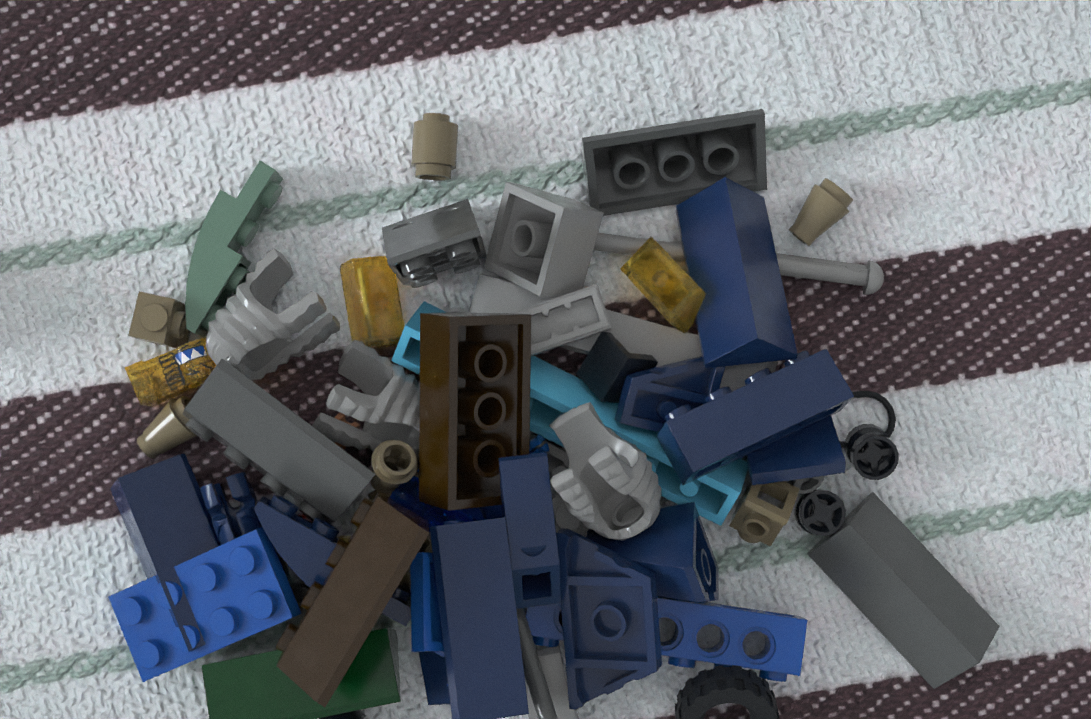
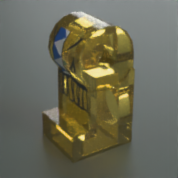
(171, 373)

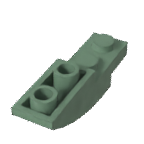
(215, 264)

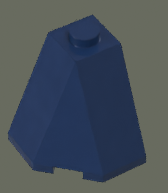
(676, 551)

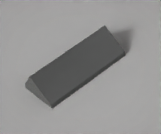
(673, 161)
(905, 592)

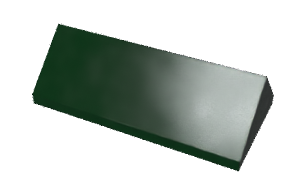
(259, 690)

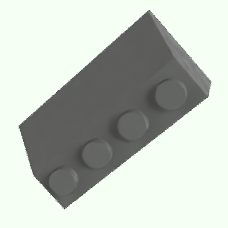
(275, 443)

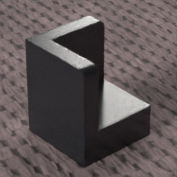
(608, 365)

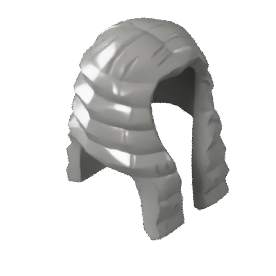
(257, 338)
(387, 407)
(607, 477)

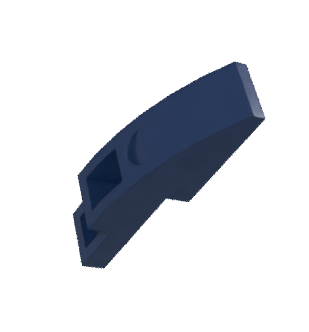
(308, 545)

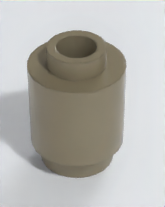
(434, 147)

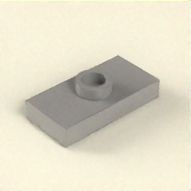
(567, 319)

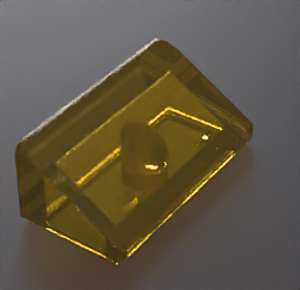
(665, 284)
(372, 301)

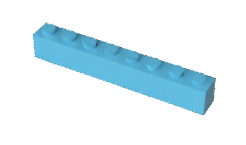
(557, 392)

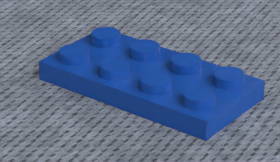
(230, 592)

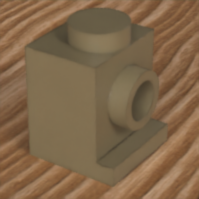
(159, 321)
(760, 520)

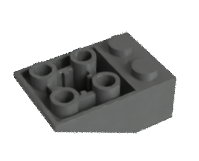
(433, 244)

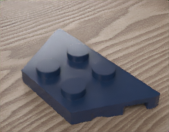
(606, 618)

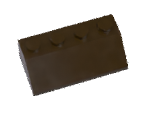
(471, 404)
(352, 595)

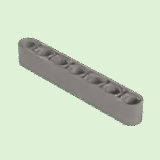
(636, 335)

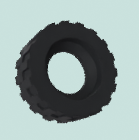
(726, 686)

